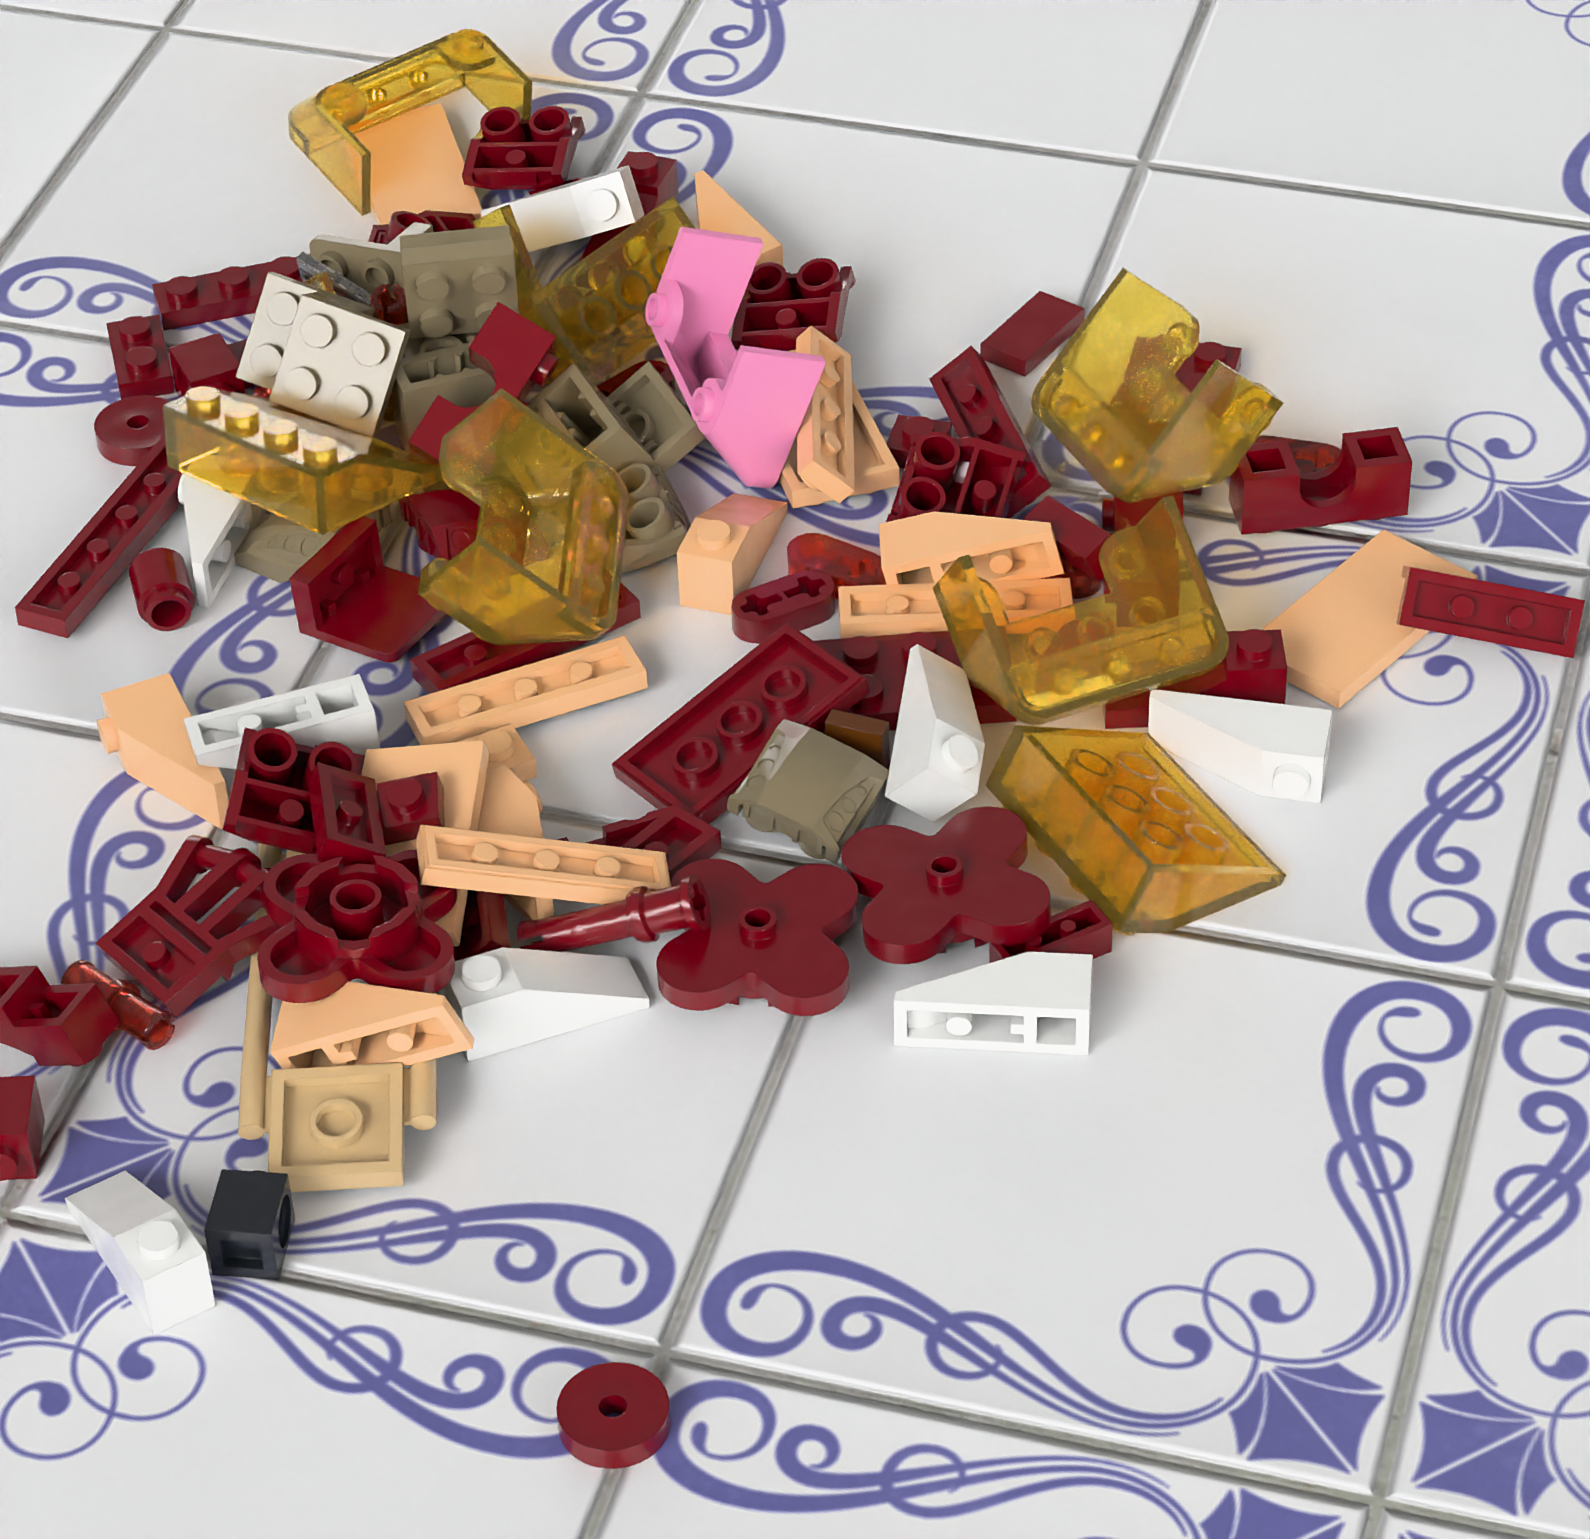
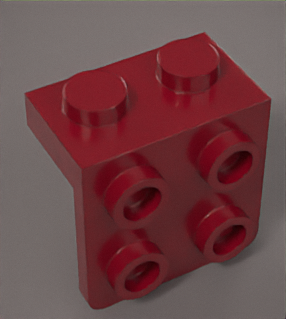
(356, 600)

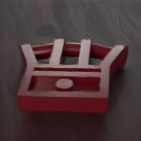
(160, 937)

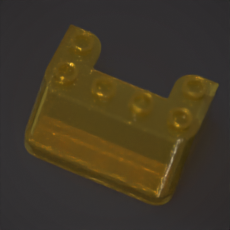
(1129, 414)
(544, 534)
(1138, 638)

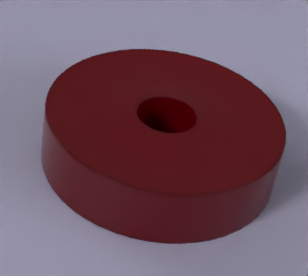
(130, 428)
(619, 1439)

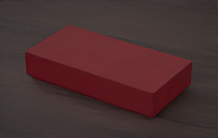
(1032, 333)

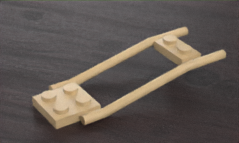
(328, 1122)

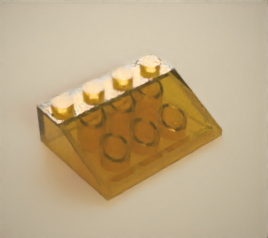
(288, 459)
(1128, 826)

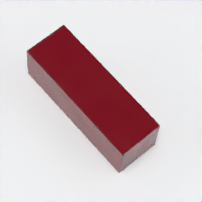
(1075, 536)
(1072, 931)

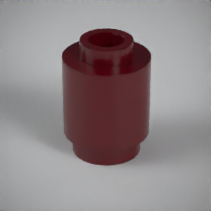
(162, 588)

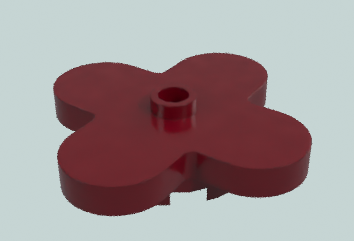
(946, 885)
(352, 926)
(763, 940)

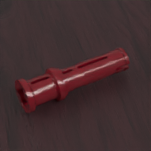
(640, 916)

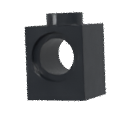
(249, 1224)

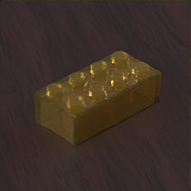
(602, 299)

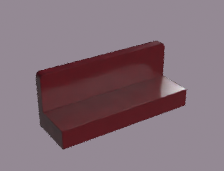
(1490, 612)

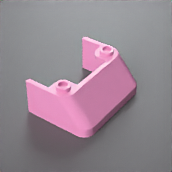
(742, 400)

